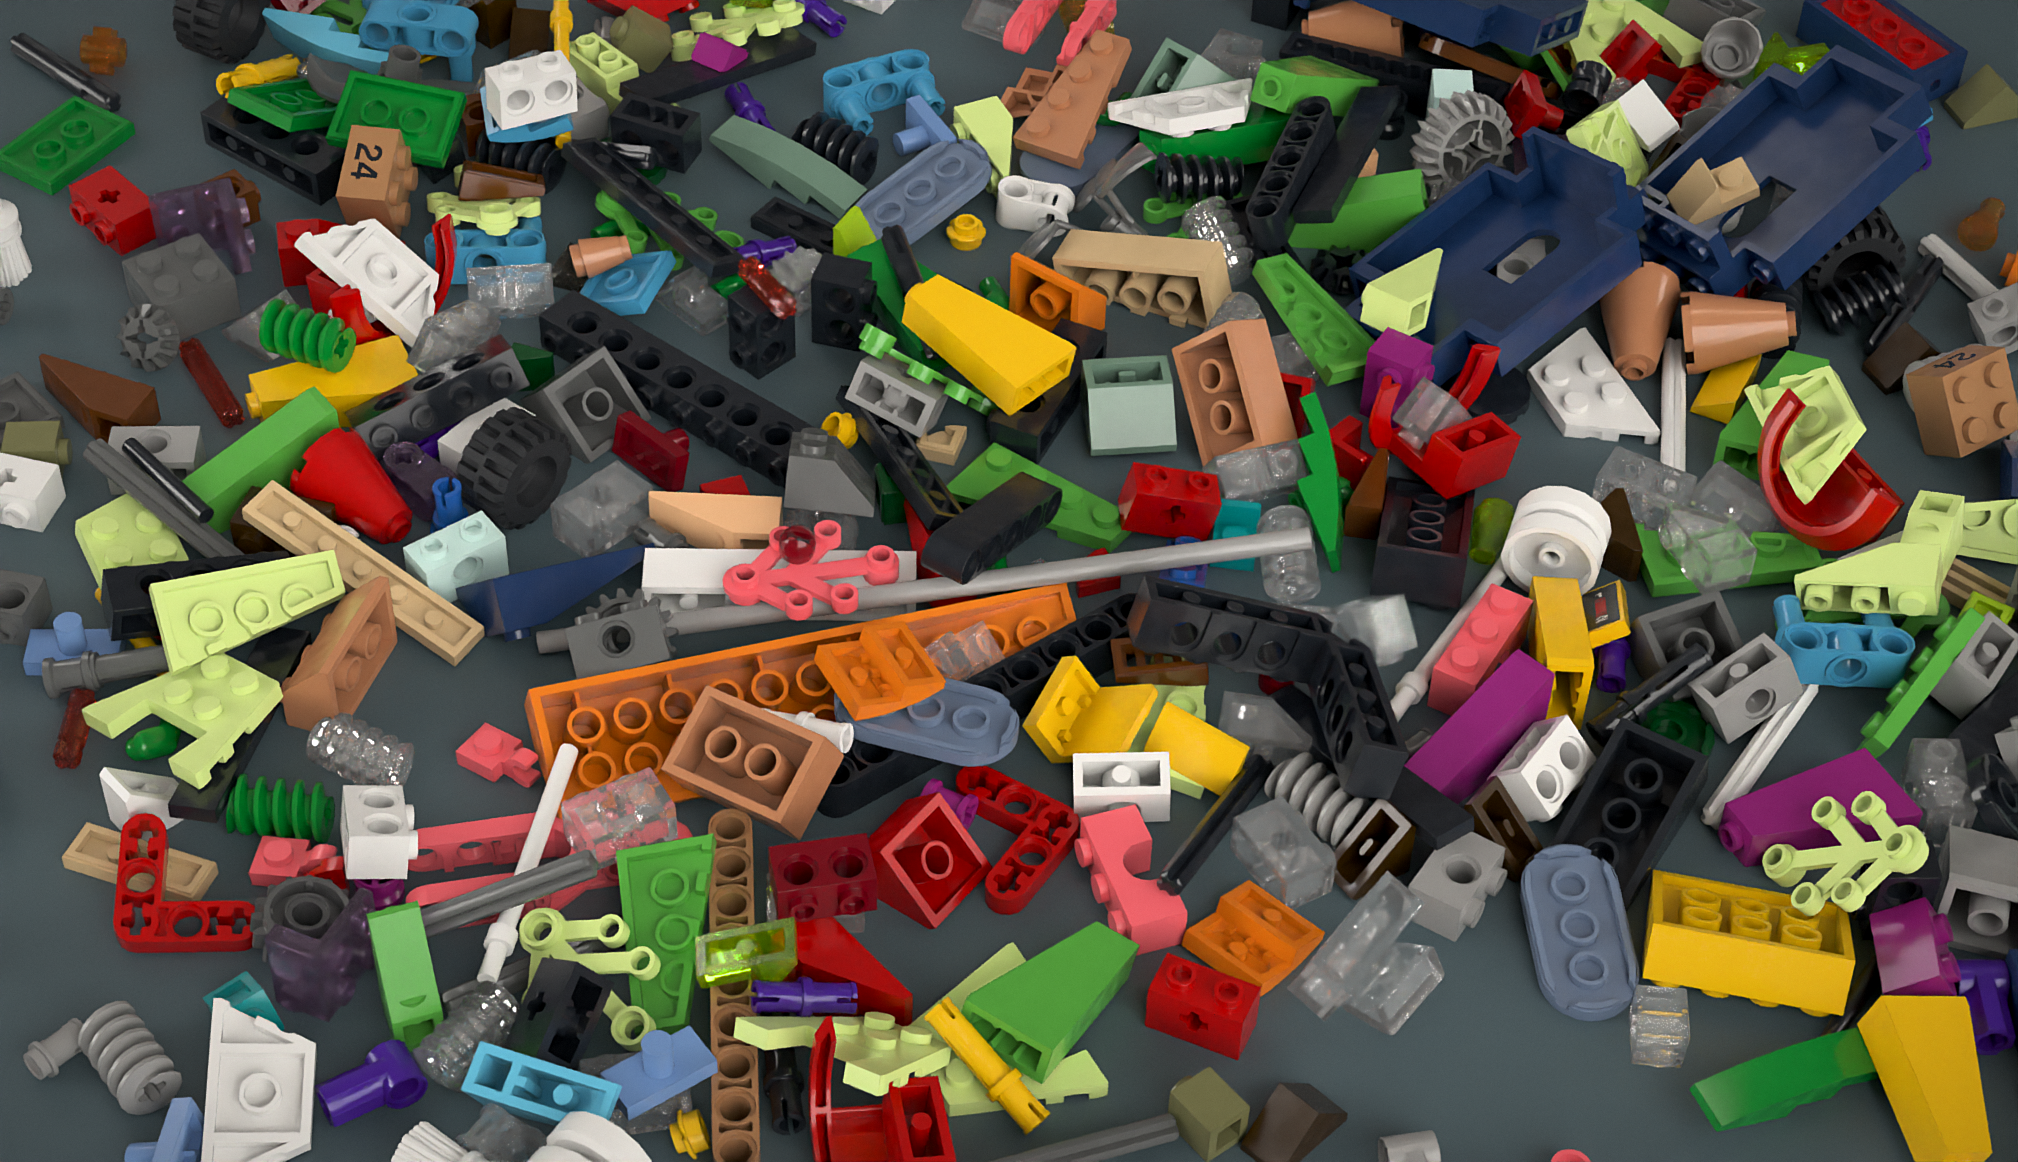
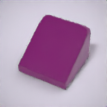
(717, 53)

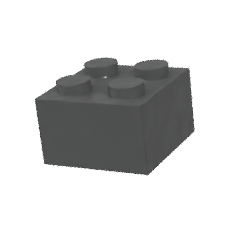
(186, 282)

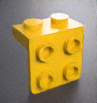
(1086, 718)

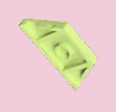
(1821, 432)
(125, 536)

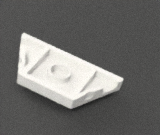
(1188, 109)
(389, 275)
(1587, 393)
(256, 1090)

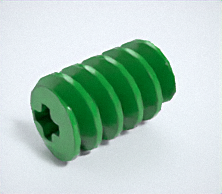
(306, 336)
(280, 810)

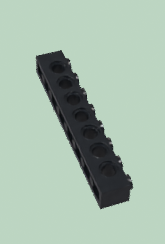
(676, 385)

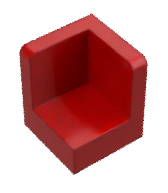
(1350, 459)

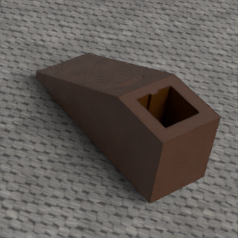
(99, 398)

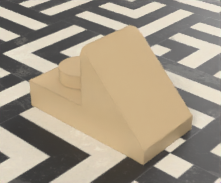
(1709, 193)

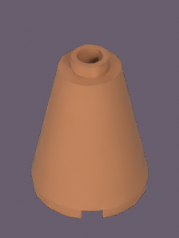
(1357, 26)
(1639, 318)
(1731, 329)

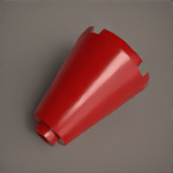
(349, 475)

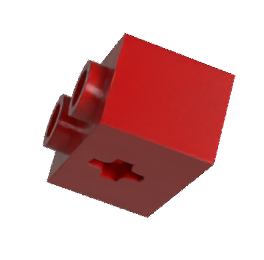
(112, 210)
(1169, 501)
(1202, 1006)

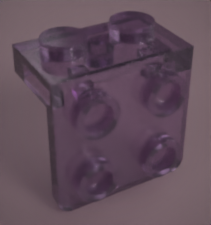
(207, 210)
(322, 973)

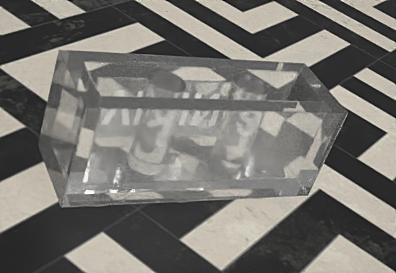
(1355, 946)

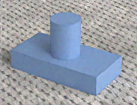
(922, 128)
(66, 642)
(660, 1070)
(179, 1139)

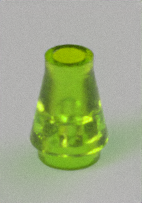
(1490, 529)

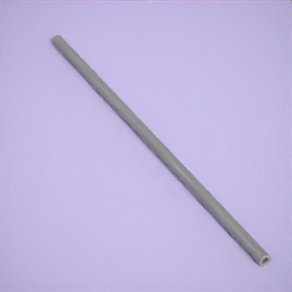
(987, 582)

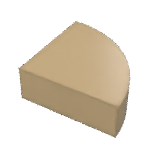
(943, 445)

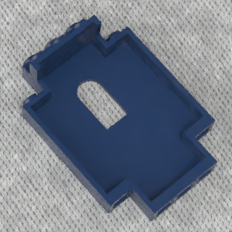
(1515, 24)
(1829, 136)
(1487, 218)

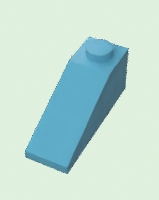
(536, 1087)

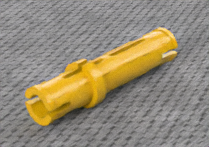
(264, 72)
(987, 1066)

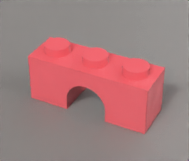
(1487, 637)
(1114, 850)

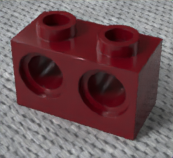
(823, 878)

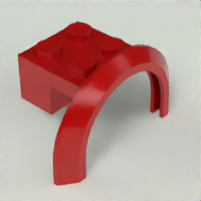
(347, 302)
(1459, 455)
(1847, 509)
(904, 1128)

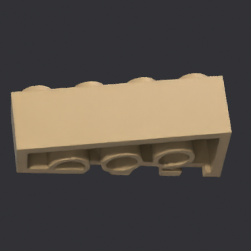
(1149, 273)

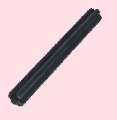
(1214, 825)

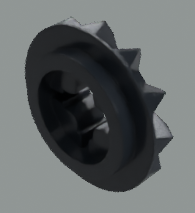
(1324, 269)

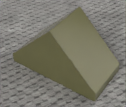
(1983, 100)

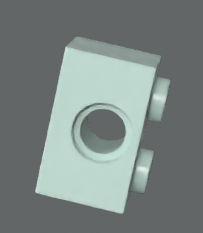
(458, 556)

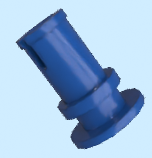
(448, 504)

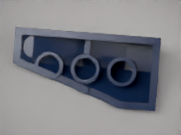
(538, 595)

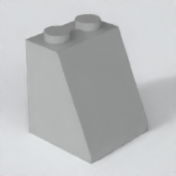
(1979, 891)

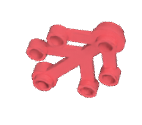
(756, 581)

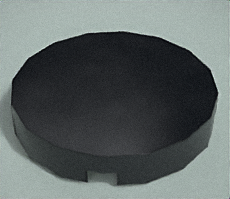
(1503, 396)
(1994, 794)

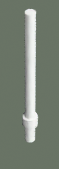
(1415, 684)
(503, 934)

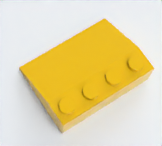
(1746, 944)

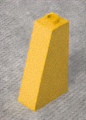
(986, 343)
(370, 372)
(1561, 644)
(1930, 1074)

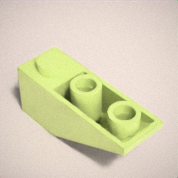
(991, 127)
(1403, 295)
(1936, 520)
(1881, 580)

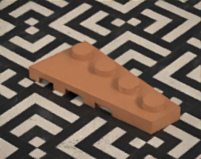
(1070, 109)

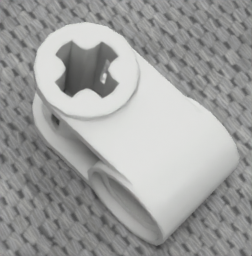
(1029, 203)

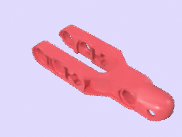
(1034, 15)
(447, 855)

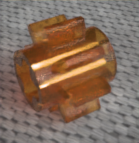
(103, 50)

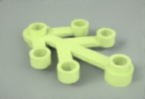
(737, 25)
(492, 215)
(1901, 850)
(555, 945)

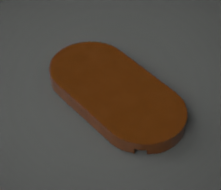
(1483, 63)

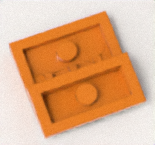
(879, 670)
(1253, 937)

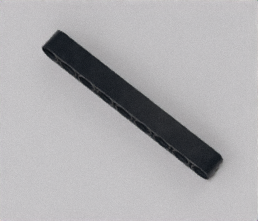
(874, 770)

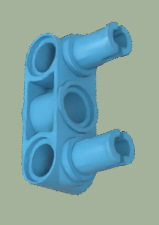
(426, 27)
(878, 85)
(517, 247)
(1843, 652)

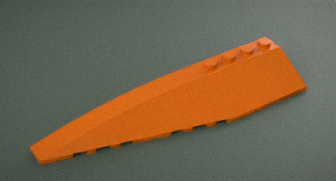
(636, 714)

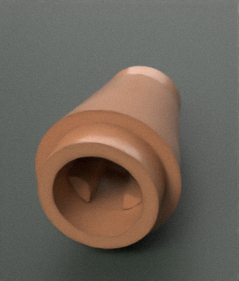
(599, 254)

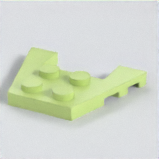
(1608, 18)
(1611, 137)
(207, 701)
(870, 1045)
(967, 1095)

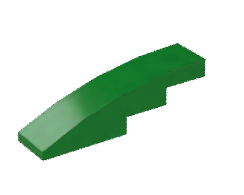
(1322, 489)
(1783, 1079)

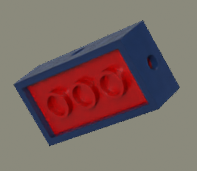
(1887, 36)

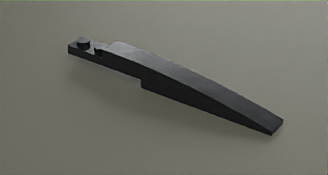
(1409, 74)

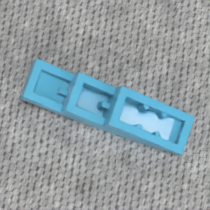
(322, 38)

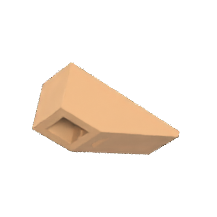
(718, 519)

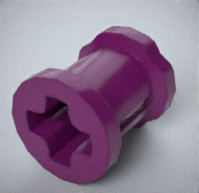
(963, 806)

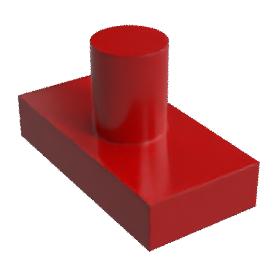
(1631, 53)
(1528, 106)

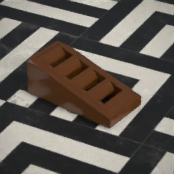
(490, 182)
(1366, 503)
(1172, 673)

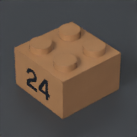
(377, 178)
(1964, 401)

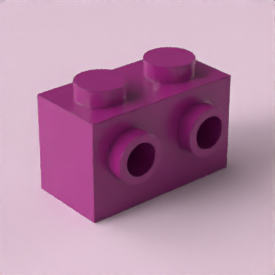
(1401, 358)
(1914, 950)

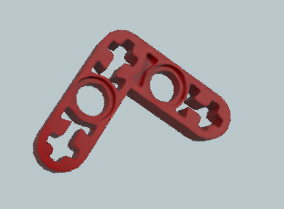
(1689, 79)
(1030, 827)
(163, 915)

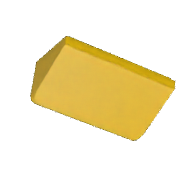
(1725, 388)
(1197, 748)

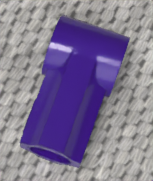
(1986, 990)
(385, 1078)

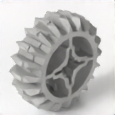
(1461, 138)

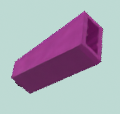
(1485, 728)
(1784, 809)

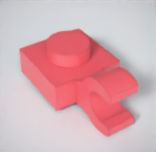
(496, 753)
(284, 858)

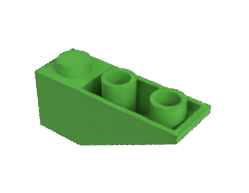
(405, 973)

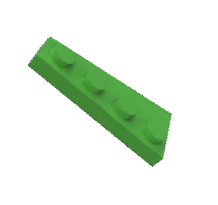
(1318, 323)
(1081, 516)
(1777, 561)
(1924, 675)
(665, 908)

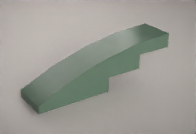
(783, 161)

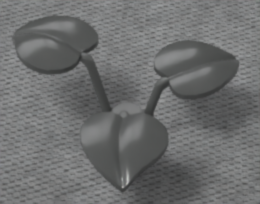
(403, 62)
(1107, 177)

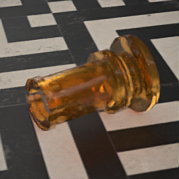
(1981, 228)

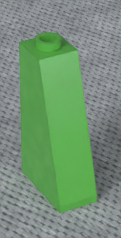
(1288, 81)
(1370, 214)
(1741, 436)
(263, 455)
(1052, 999)

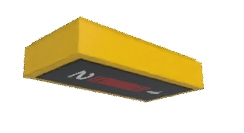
(1606, 613)

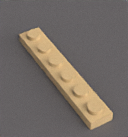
(415, 606)

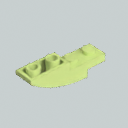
(602, 67)

